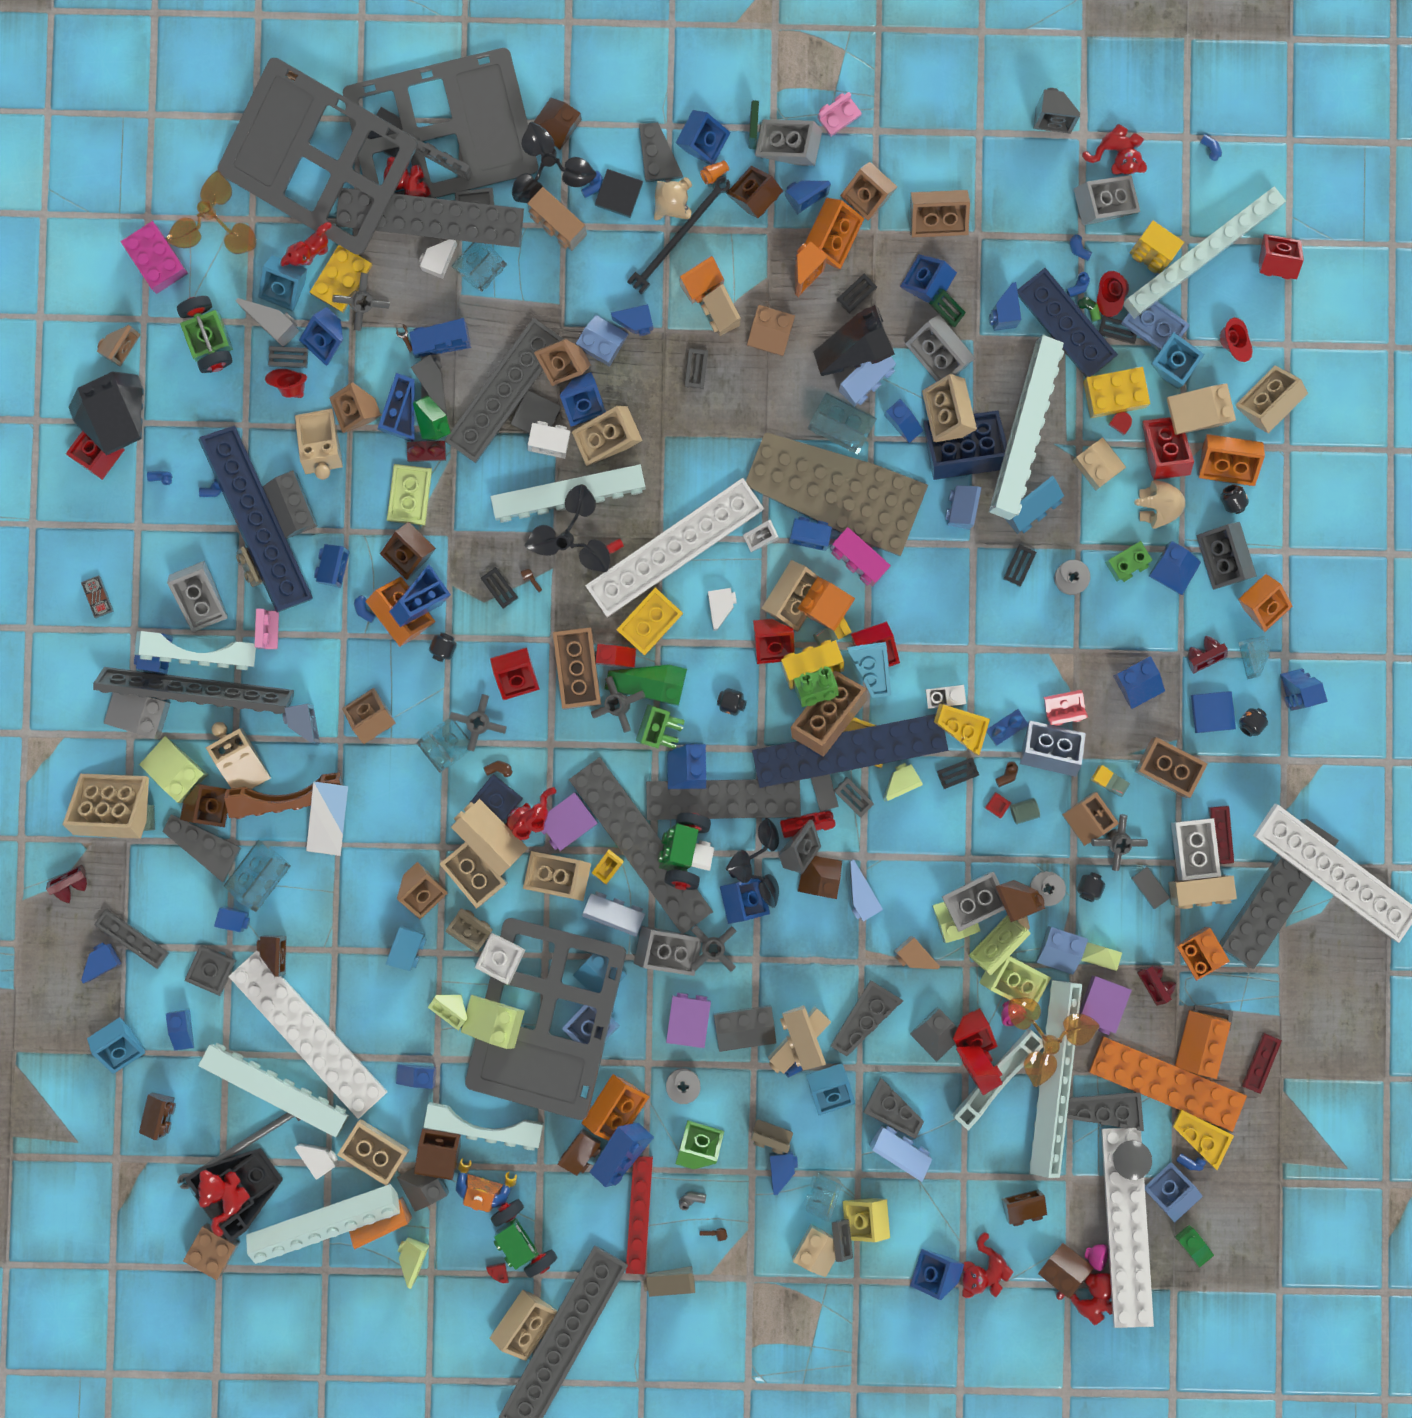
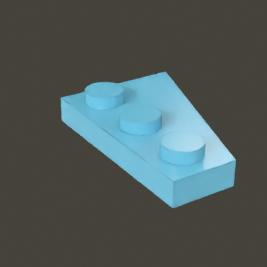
(873, 666)

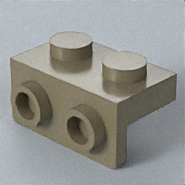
(251, 574)
(469, 930)
(771, 1136)

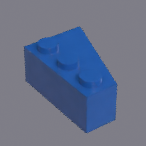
(440, 338)
(399, 410)
(420, 598)
(1302, 690)
(620, 1153)

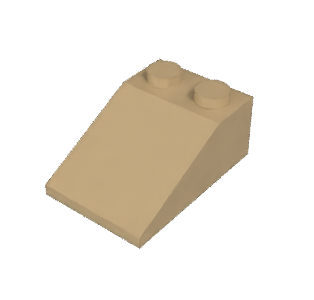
(1201, 409)
(607, 435)
(557, 875)

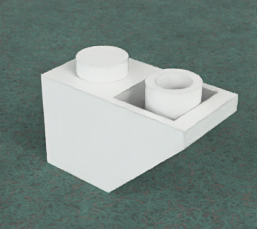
(947, 696)

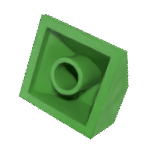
(699, 1146)

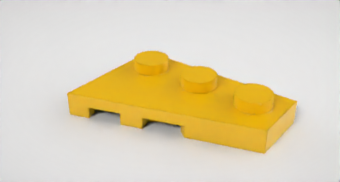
(963, 726)
(1203, 1137)

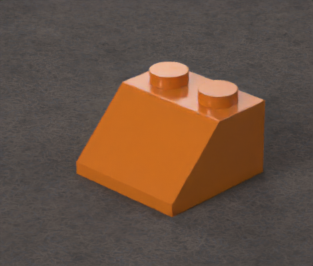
(701, 280)
(1265, 602)
(826, 603)

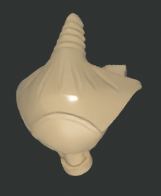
(672, 199)
(1165, 499)

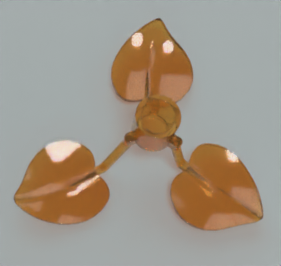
(214, 191)
(1041, 1066)

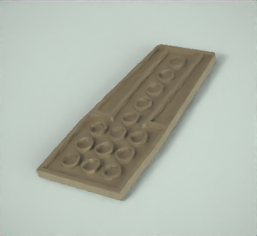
(838, 490)

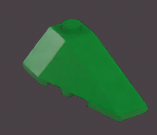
(658, 683)

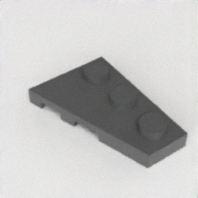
(657, 155)
(893, 1110)

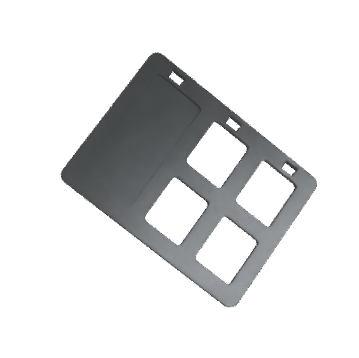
(484, 113)
(278, 134)
(542, 1067)

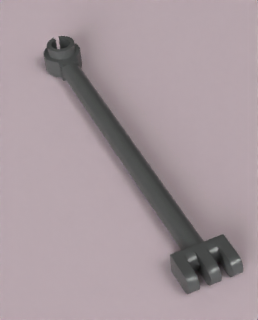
(243, 1144)

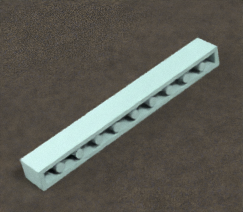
(1204, 252)
(1026, 428)
(1055, 1092)

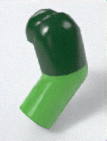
(1092, 306)

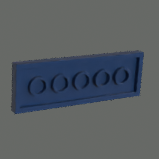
(1066, 323)

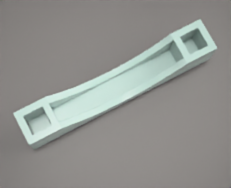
(156, 645)
(976, 1103)
(524, 1133)

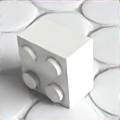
(548, 440)

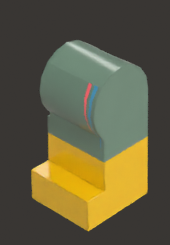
(829, 634)
(1110, 781)

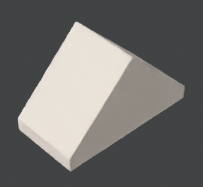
(761, 536)

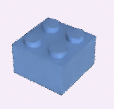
(582, 1023)

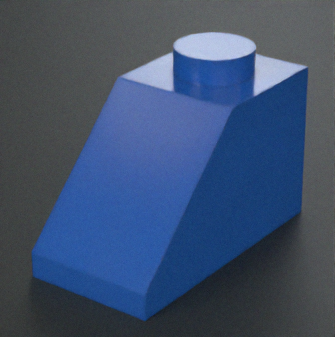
(634, 319)
(904, 421)
(232, 919)
(100, 961)
(180, 1029)
(416, 1076)
(782, 1169)

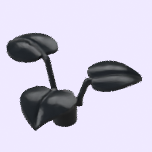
(539, 141)
(543, 538)
(740, 866)

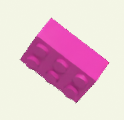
(154, 257)
(859, 557)

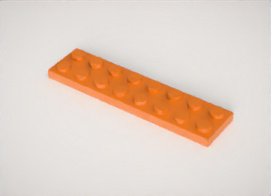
(1167, 1083)

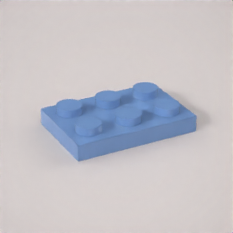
(1156, 325)

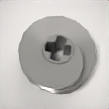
(1068, 568)
(1051, 879)
(675, 1079)

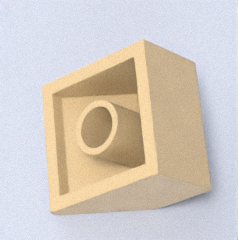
(721, 311)
(1099, 463)
(815, 1251)

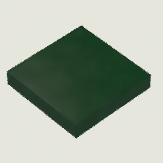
(753, 124)

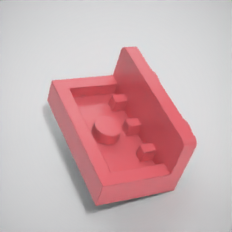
(1065, 708)

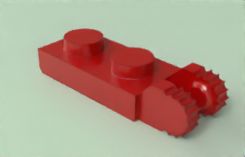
(821, 820)

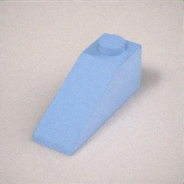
(863, 898)

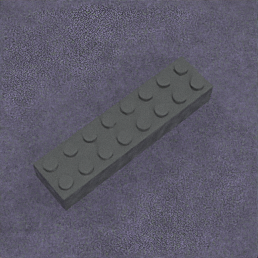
(1268, 908)

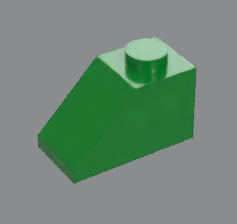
(431, 419)
(1194, 1245)

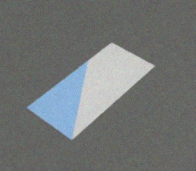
(327, 818)

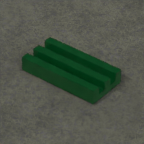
(938, 299)

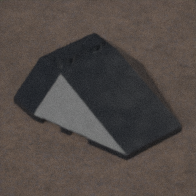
(855, 343)
(110, 410)
(256, 1176)

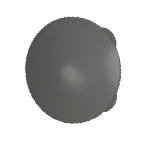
(1132, 1160)

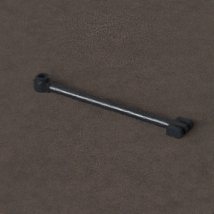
(641, 279)

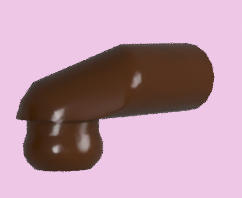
(498, 766)
(1009, 775)

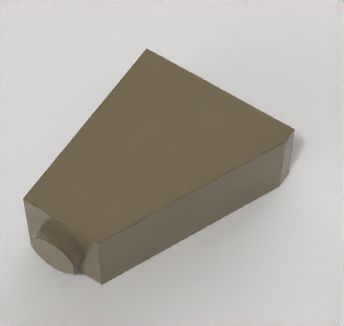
(670, 1282)

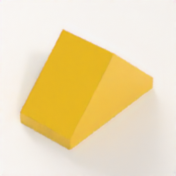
(607, 866)

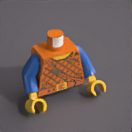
(480, 1192)

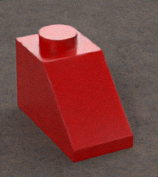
(615, 655)

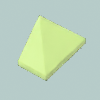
(1101, 956)
(450, 1009)

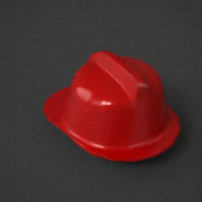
(1112, 293)
(1236, 340)
(288, 382)

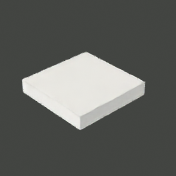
(500, 958)

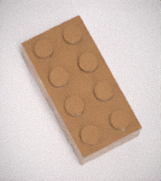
(577, 668)
(826, 720)

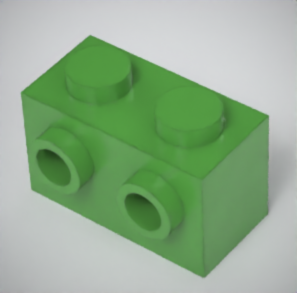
(1129, 561)

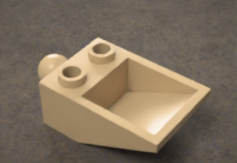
(318, 443)
(239, 763)

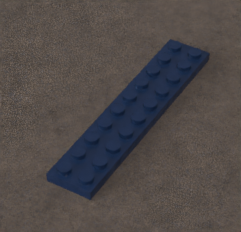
(255, 518)
(850, 751)

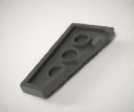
(869, 1011)
(1109, 1109)

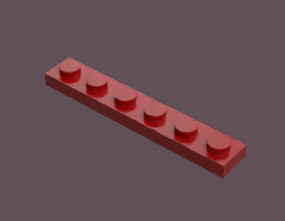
(639, 1215)

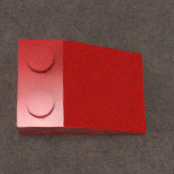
(1166, 452)

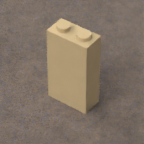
(488, 836)
(783, 1056)

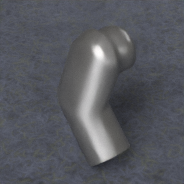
(691, 1197)

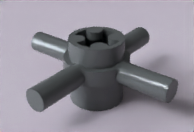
(367, 300)
(624, 702)
(480, 713)
(1124, 842)
(713, 956)

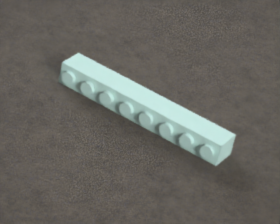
(553, 495)
(274, 1090)
(322, 1224)

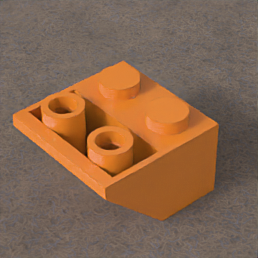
(1202, 953)

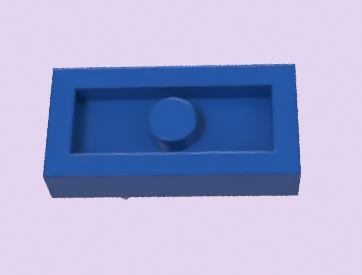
(1007, 727)

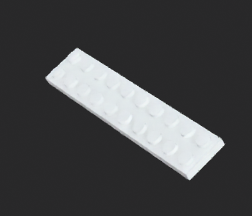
(675, 547)
(1335, 872)
(308, 1035)
(1126, 1237)

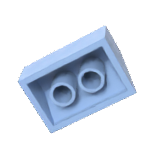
(865, 379)
(901, 1152)

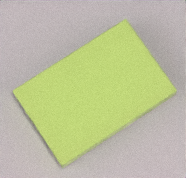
(409, 494)
(999, 945)

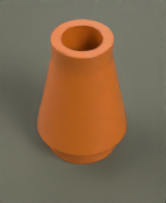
(712, 172)

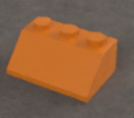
(835, 230)
(808, 266)
(1231, 460)
(382, 602)
(1203, 1044)
(614, 1107)
(380, 1228)

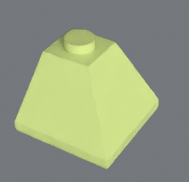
(902, 781)
(947, 927)
(411, 1259)

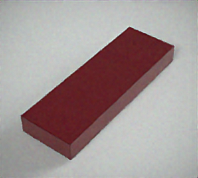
(1223, 833)
(1261, 1063)

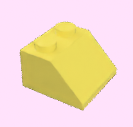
(867, 1219)

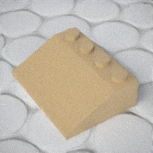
(108, 806)

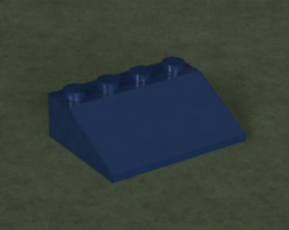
(973, 454)

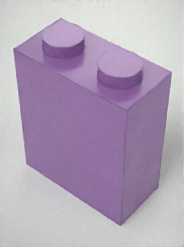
(568, 822)
(1105, 1003)
(688, 1020)

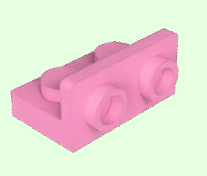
(838, 114)
(266, 629)

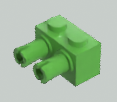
(816, 686)
(654, 725)

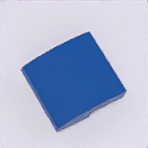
(1213, 712)

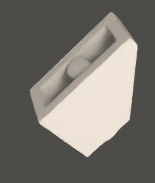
(437, 258)
(721, 605)
(703, 855)
(317, 1158)

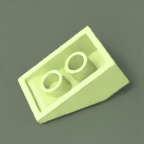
(173, 770)
(1016, 980)
(492, 1022)

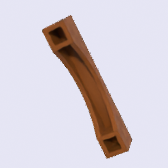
(245, 802)

